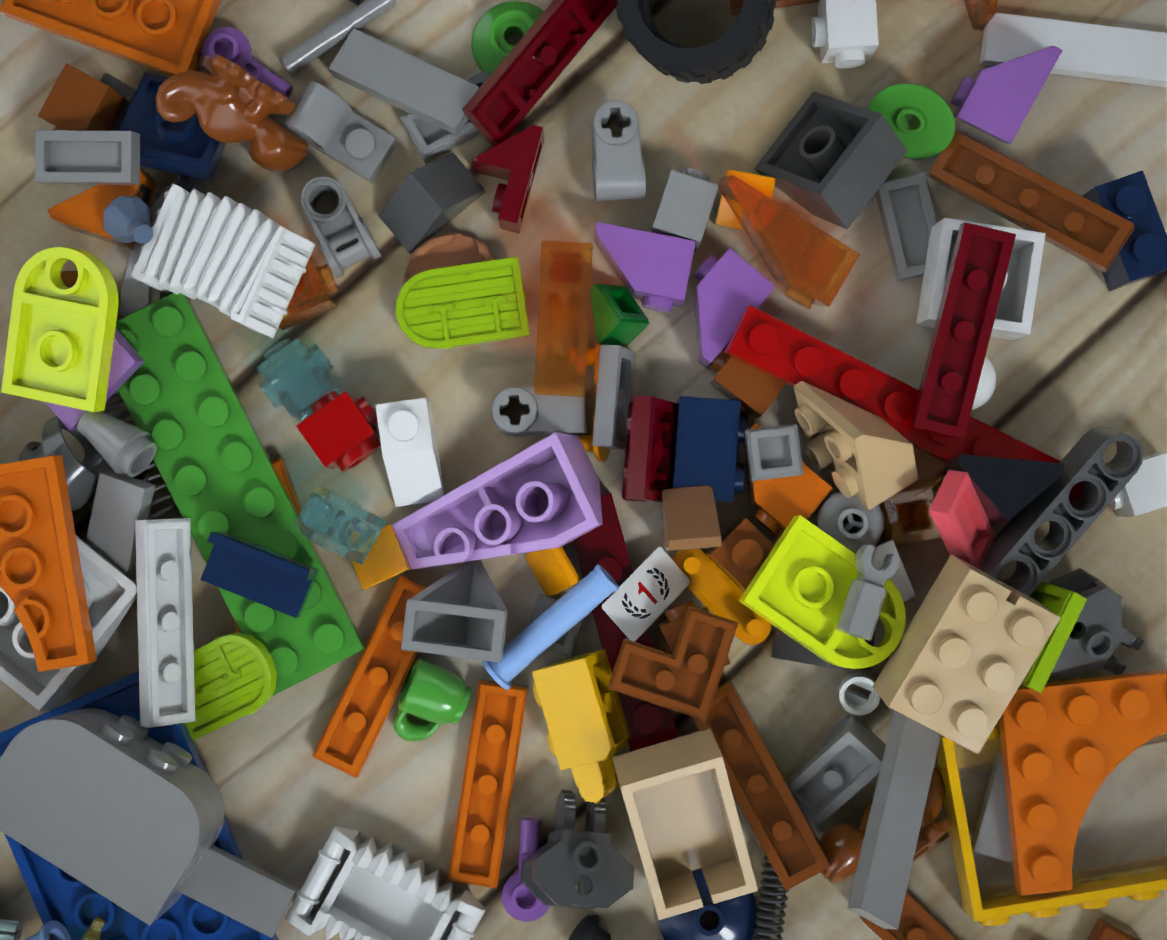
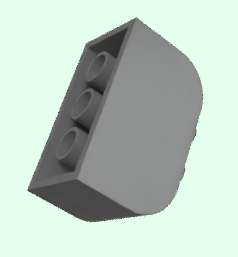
(110, 807)

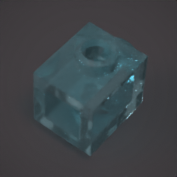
(296, 376)
(338, 524)

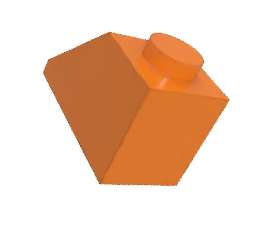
(785, 497)

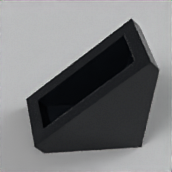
(1006, 483)

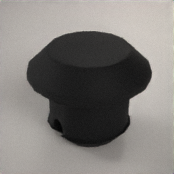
(589, 930)

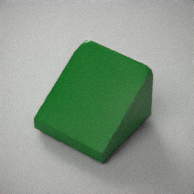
(616, 315)

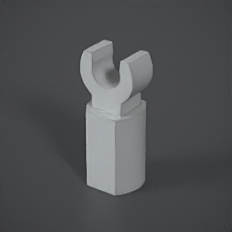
(866, 594)

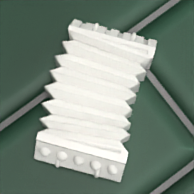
(224, 257)
(379, 896)

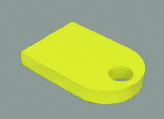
(62, 334)
(804, 592)

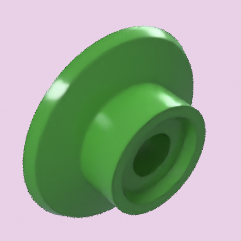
(495, 26)
(917, 117)

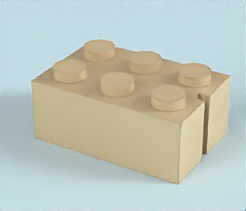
(965, 654)
(685, 822)

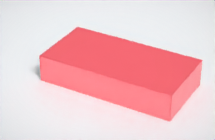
(962, 519)

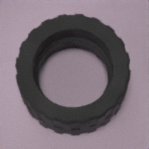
(704, 62)

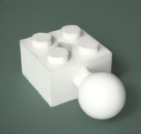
(1017, 296)

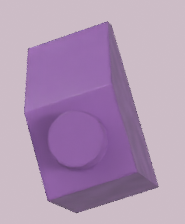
(1003, 93)
(648, 264)
(720, 298)

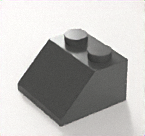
(833, 158)

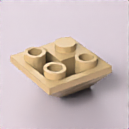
(854, 447)

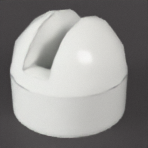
(854, 701)

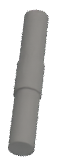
(334, 33)

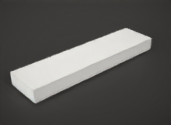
(1087, 48)
(165, 621)

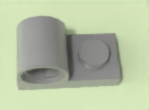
(340, 133)
(841, 768)

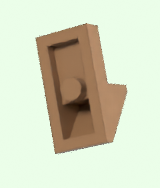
(690, 518)

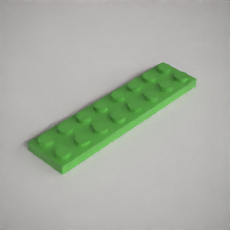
(228, 481)

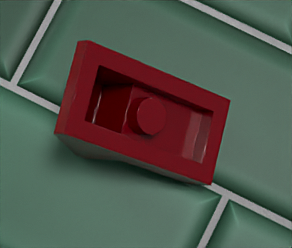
(517, 163)

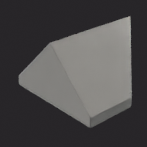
(457, 616)

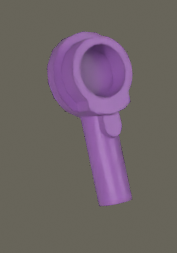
(237, 49)
(515, 896)

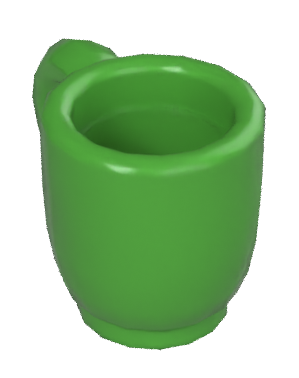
(432, 696)

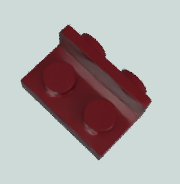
(649, 449)

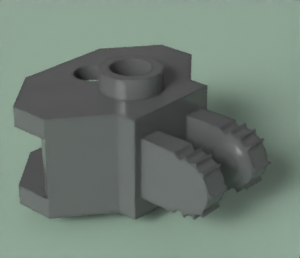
(1096, 630)
(578, 856)

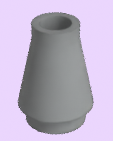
(119, 443)

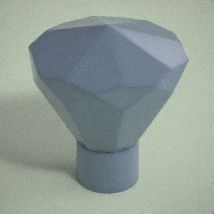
(128, 220)

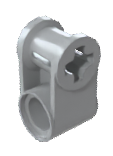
(617, 161)
(343, 232)
(545, 416)

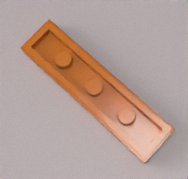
(371, 688)
(487, 784)

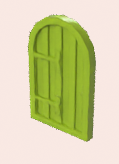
(464, 305)
(231, 681)

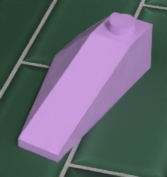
(514, 508)

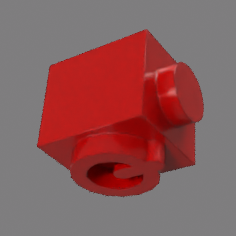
(341, 430)

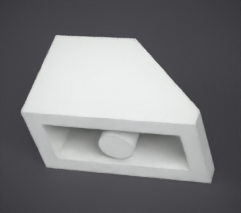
(410, 451)

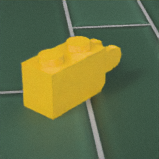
(583, 720)

